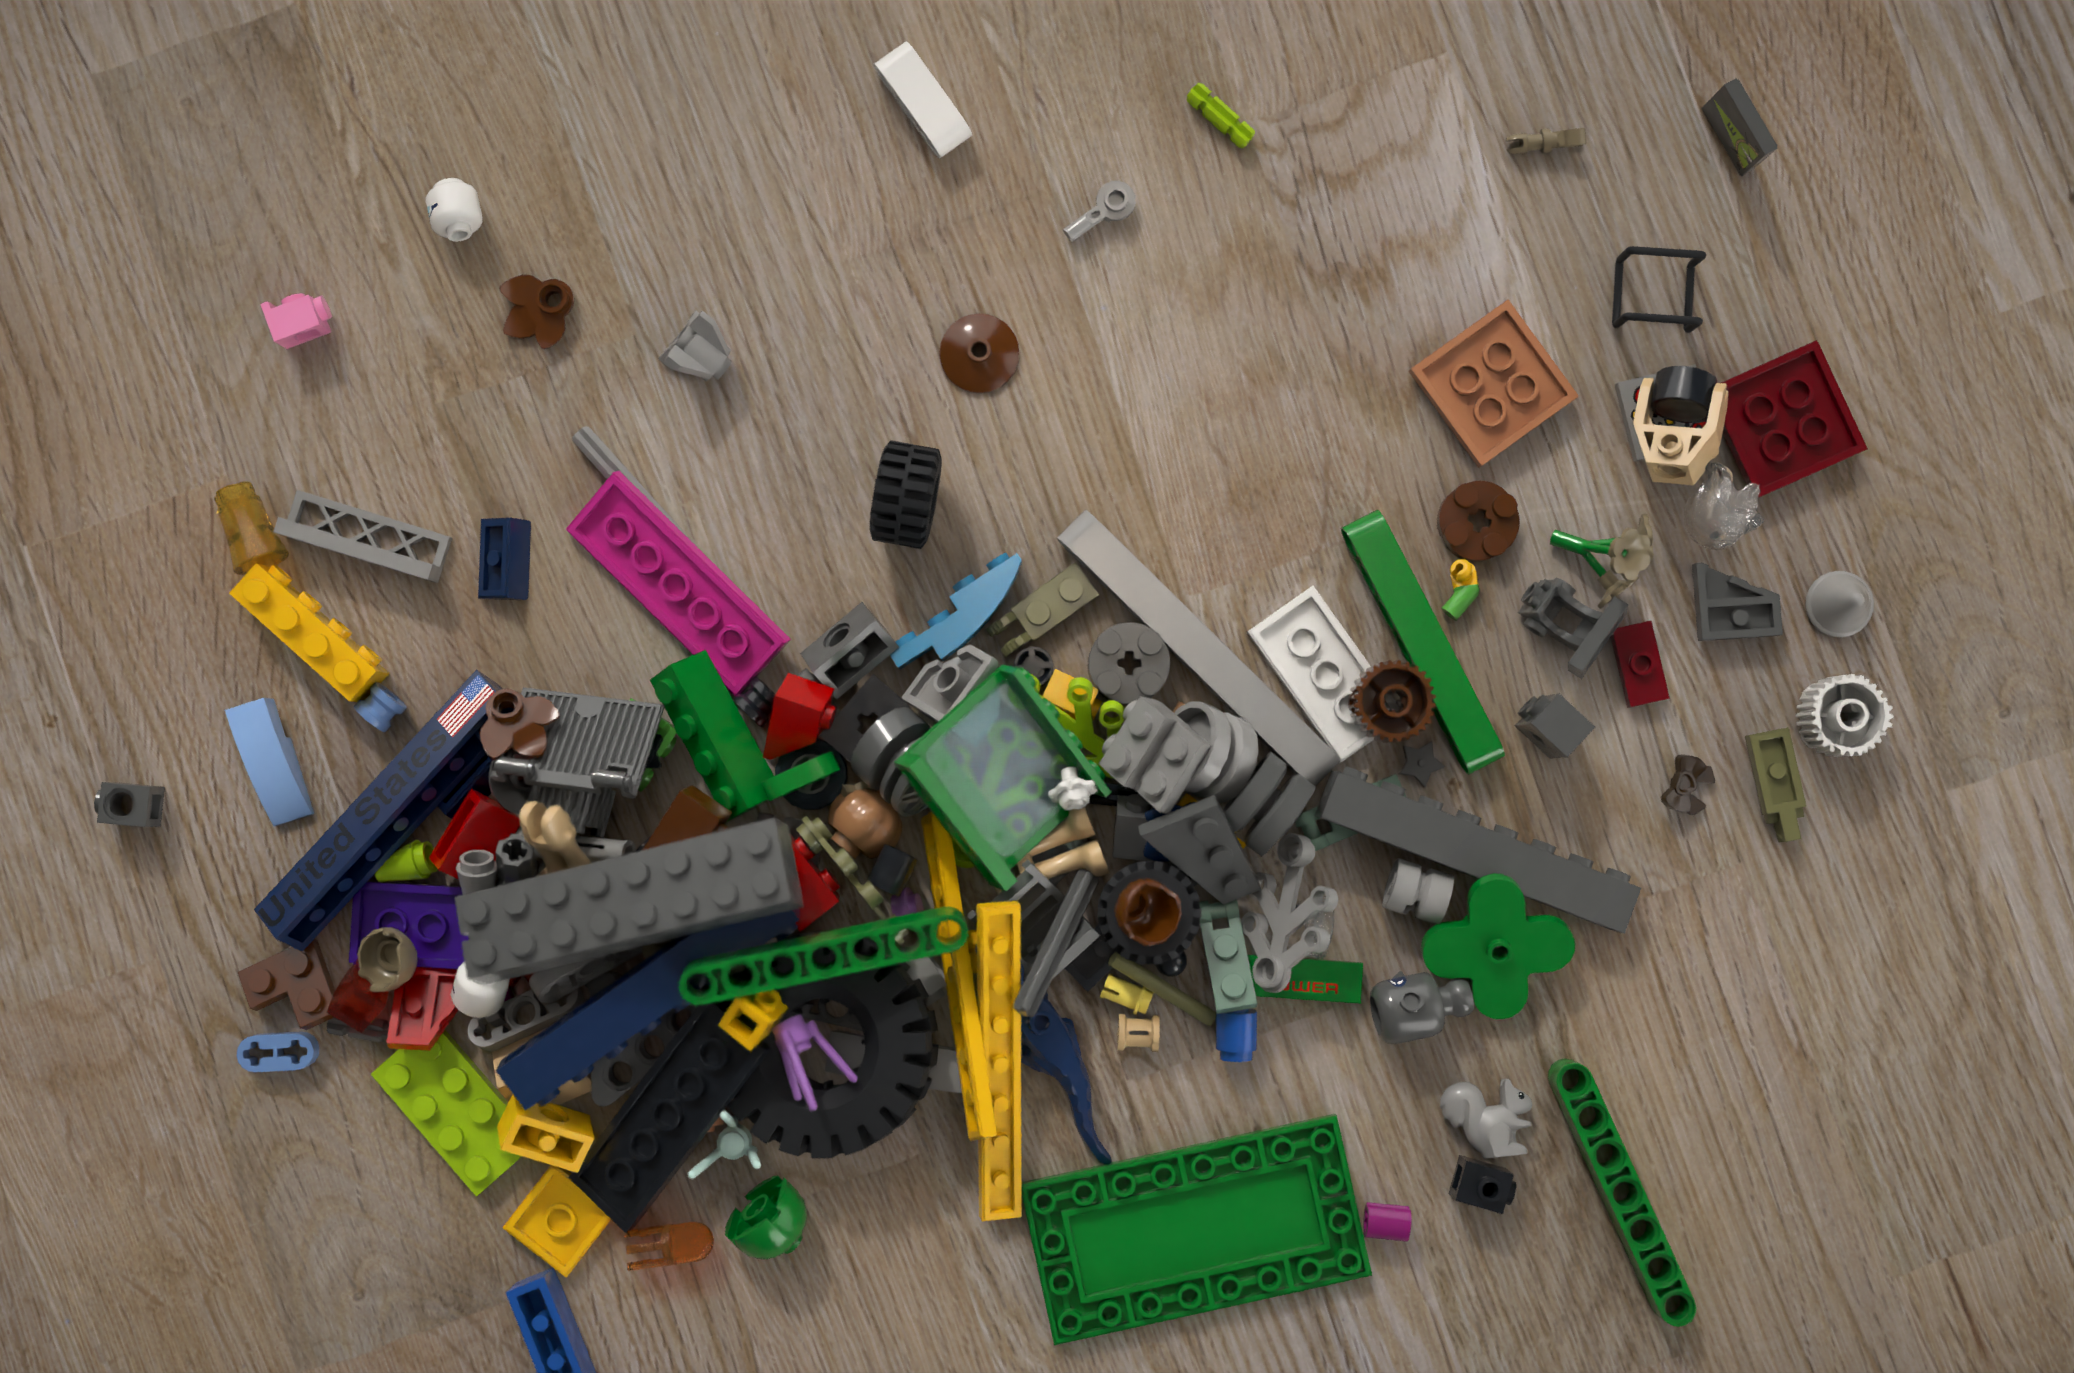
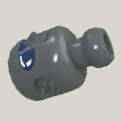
(1416, 1007)

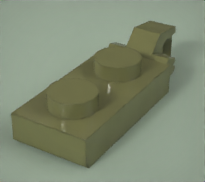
(1777, 781)

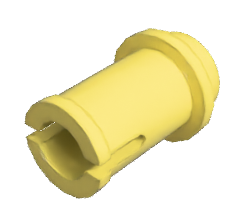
(1127, 994)

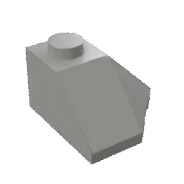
(946, 684)

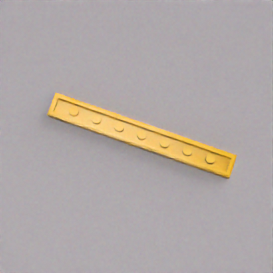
(959, 985)
(1001, 1034)

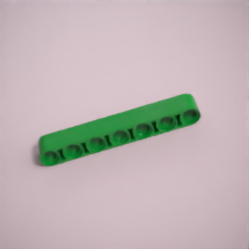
(1422, 640)
(808, 969)
(1635, 1205)

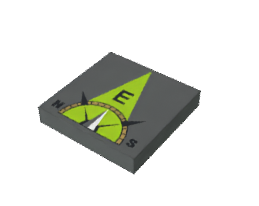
(1739, 127)

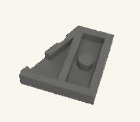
(1732, 607)

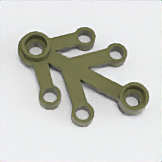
(816, 837)

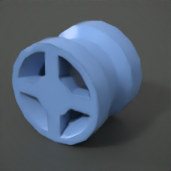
(380, 707)

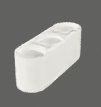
(922, 99)

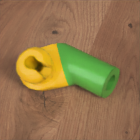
(1465, 588)

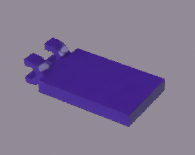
(418, 910)

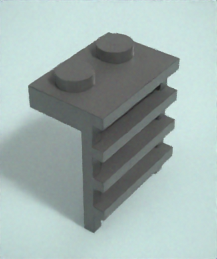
(1038, 920)

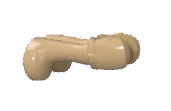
(551, 836)
(1086, 856)

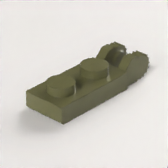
(1046, 607)

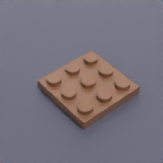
(1493, 383)

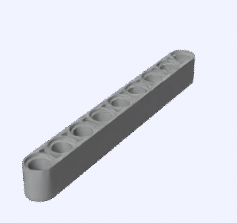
(1198, 648)

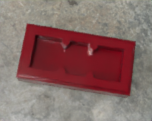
(1639, 664)

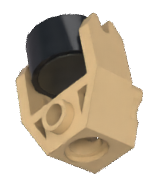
(1680, 396)

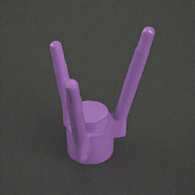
(792, 1039)

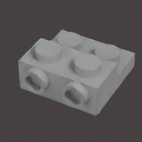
(1154, 753)

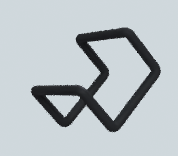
(1690, 323)

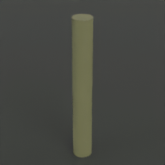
(1163, 989)

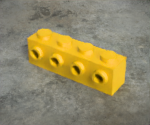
(308, 632)

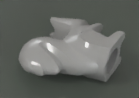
(1491, 1127)

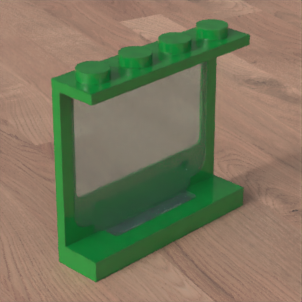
(992, 768)

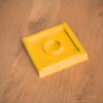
(557, 1221)

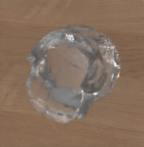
(1719, 513)

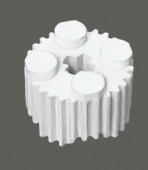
(1821, 718)

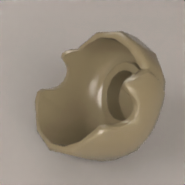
(386, 959)

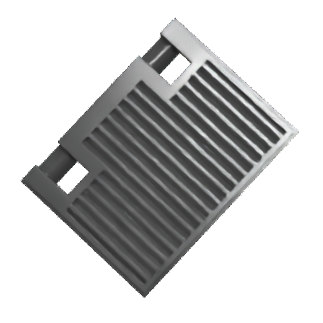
(587, 743)

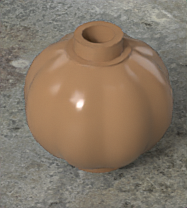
(864, 823)

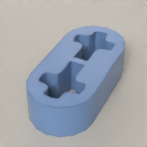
(278, 1060)

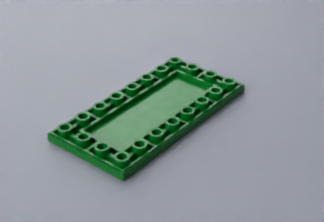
(1195, 1229)

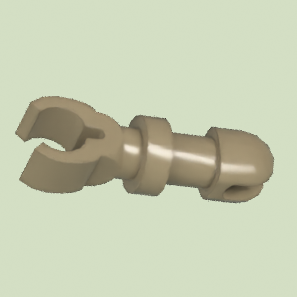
(1547, 140)

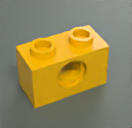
(546, 1134)

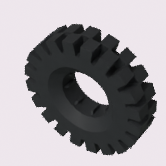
(888, 1079)

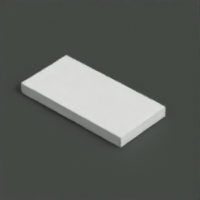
(1316, 667)

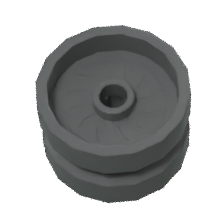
(1271, 807)

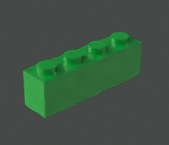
(714, 733)

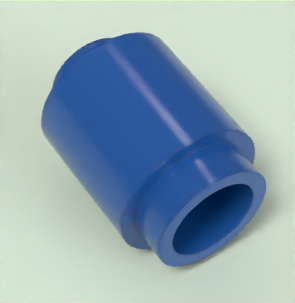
(1236, 1035)

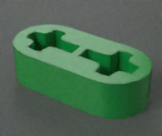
(800, 776)

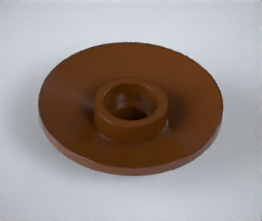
(985, 372)

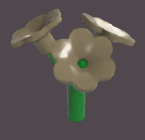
(1628, 555)

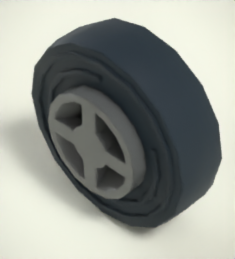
(821, 792)

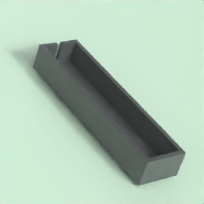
(629, 901)

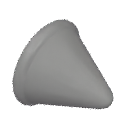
(1839, 604)

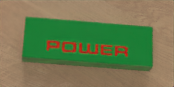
(1319, 981)

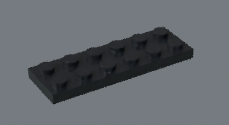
(666, 1116)

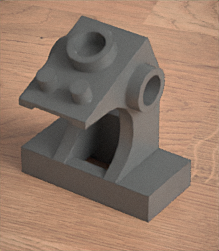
(1544, 602)

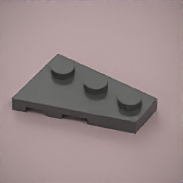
(1204, 848)

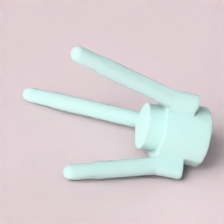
(731, 1144)

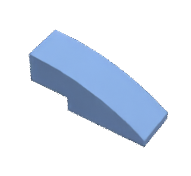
(270, 760)

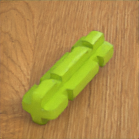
(1220, 115)

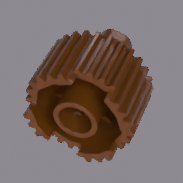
(1414, 701)

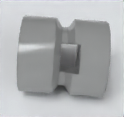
(1421, 892)

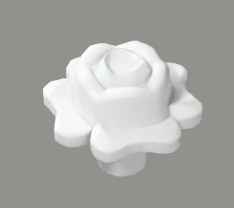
(1072, 791)

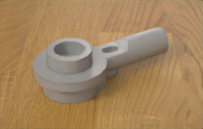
(1113, 203)

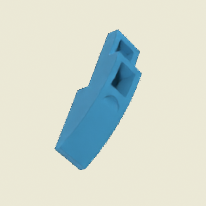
(975, 605)

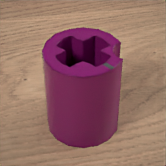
(1387, 1222)

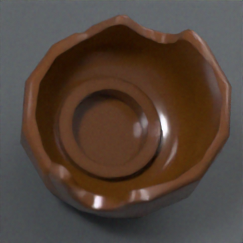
(1148, 911)

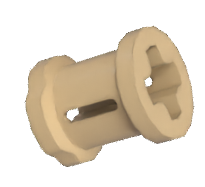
(1150, 1040)

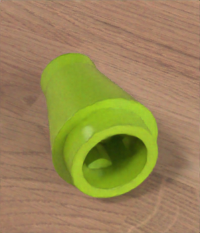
(408, 863)

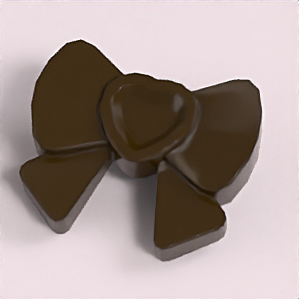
(1688, 771)

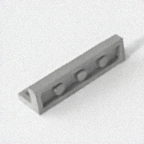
(353, 547)

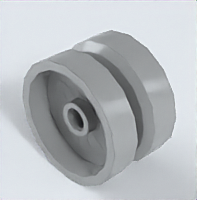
(1232, 752)

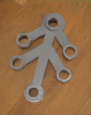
(1275, 961)

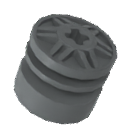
(880, 748)

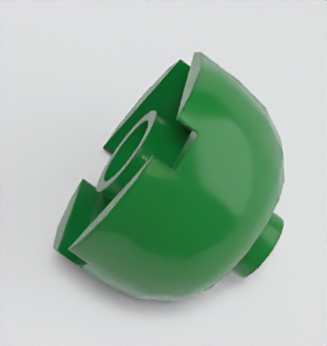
(770, 1221)

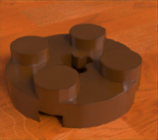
(1498, 509)

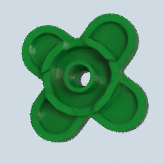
(1493, 920)

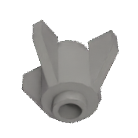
(698, 349)

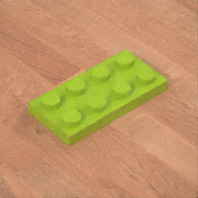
(451, 1108)

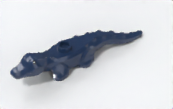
(1053, 1048)

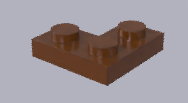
(292, 974)

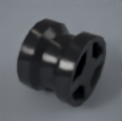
(1035, 661)
(757, 701)

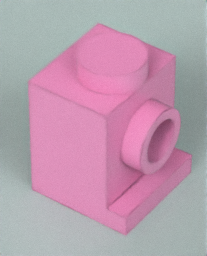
(297, 319)

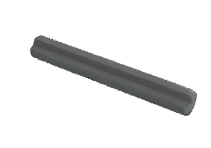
(1055, 943)

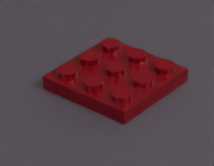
(1788, 420)

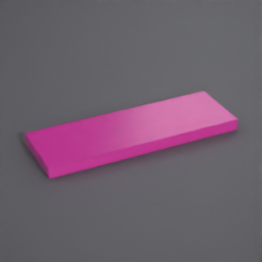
(677, 582)

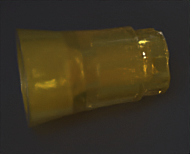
(248, 528)

